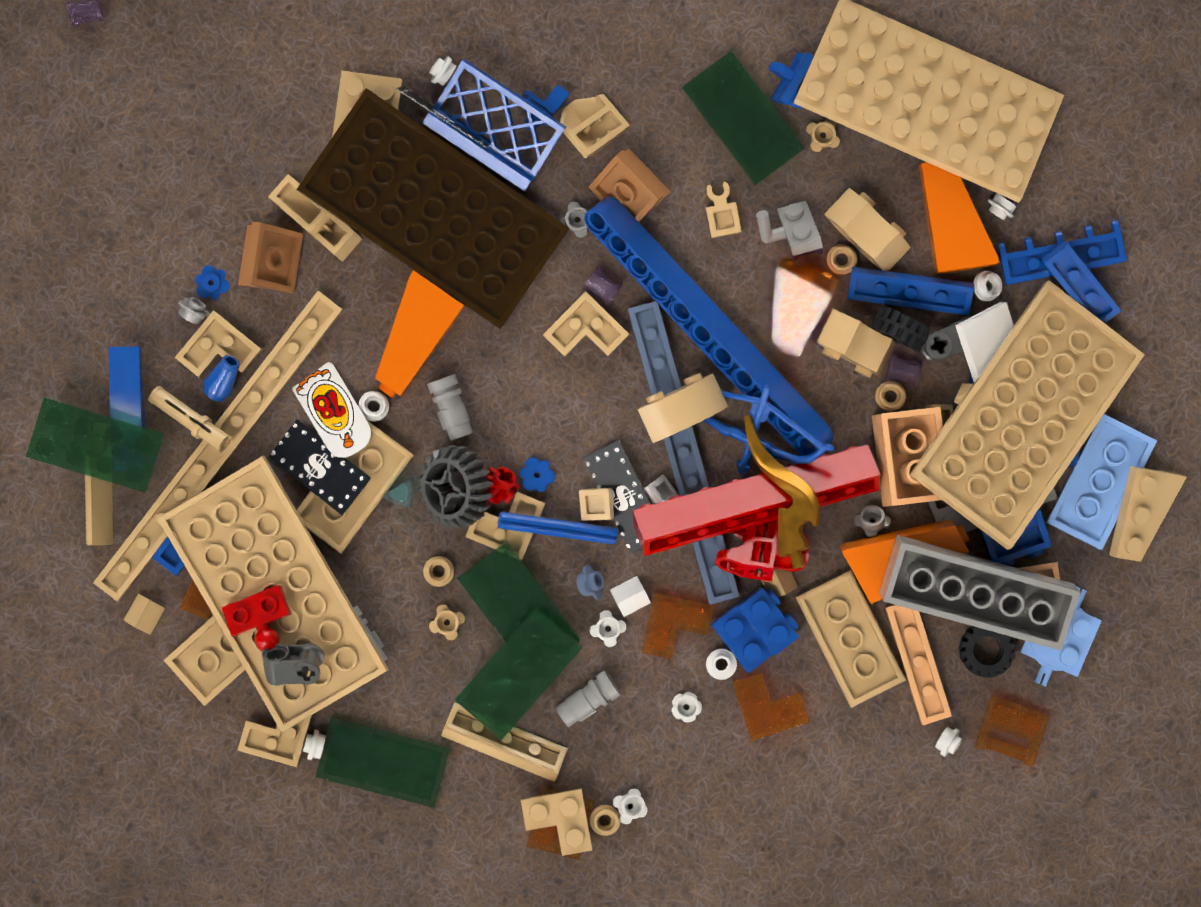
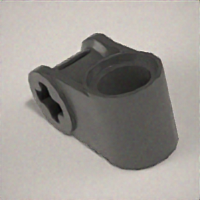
(949, 340)
(290, 665)

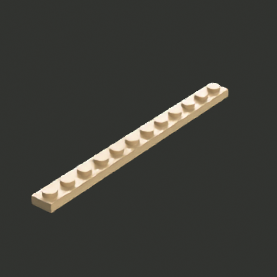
(206, 460)

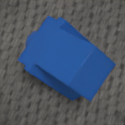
(550, 105)

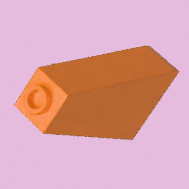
(953, 223)
(418, 329)
(871, 556)

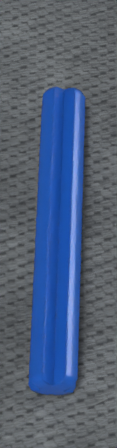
(557, 528)

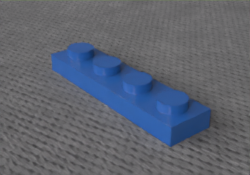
(910, 291)

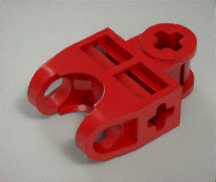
(745, 559)

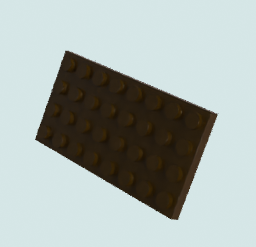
(432, 208)

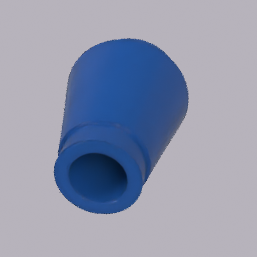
(221, 380)

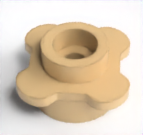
(826, 127)
(450, 630)

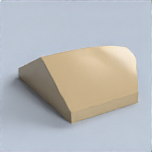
(592, 124)

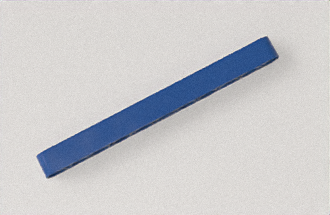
(703, 321)

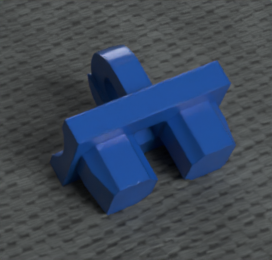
(790, 78)

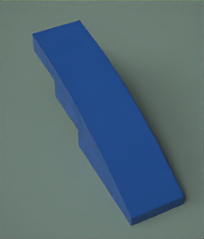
(126, 385)

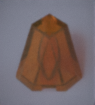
(799, 302)

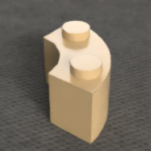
(867, 230)
(856, 344)
(682, 407)

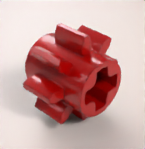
(504, 485)

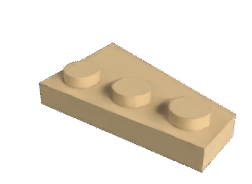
(1142, 510)

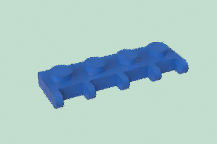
(1093, 251)

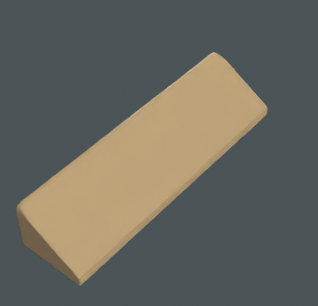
(98, 511)
(509, 749)

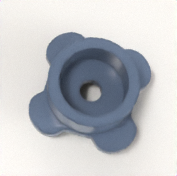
(590, 582)

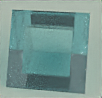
(401, 494)

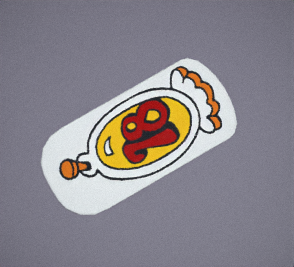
(333, 411)

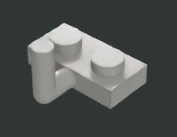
(796, 227)

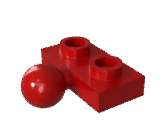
(257, 613)

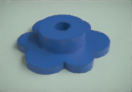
(220, 284)
(532, 466)

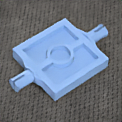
(1075, 648)

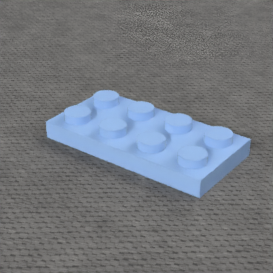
(1096, 484)

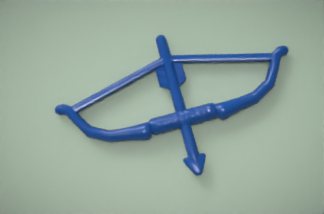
(760, 412)

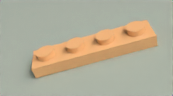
(918, 664)

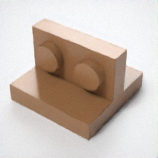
(630, 184)
(270, 258)

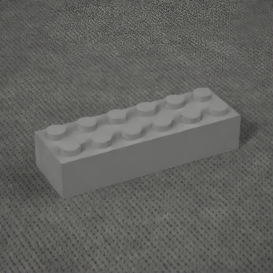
(979, 592)

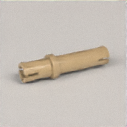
(216, 437)

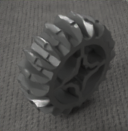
(455, 486)

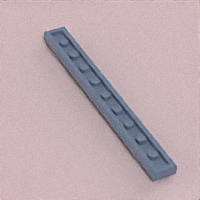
(682, 446)

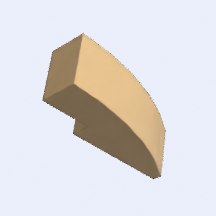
(314, 219)

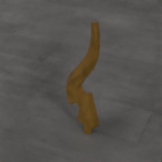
(805, 502)

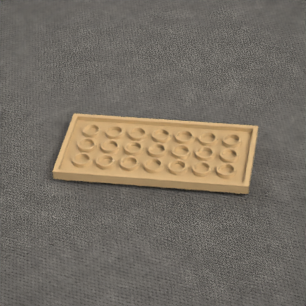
(929, 99)
(1027, 415)
(250, 539)

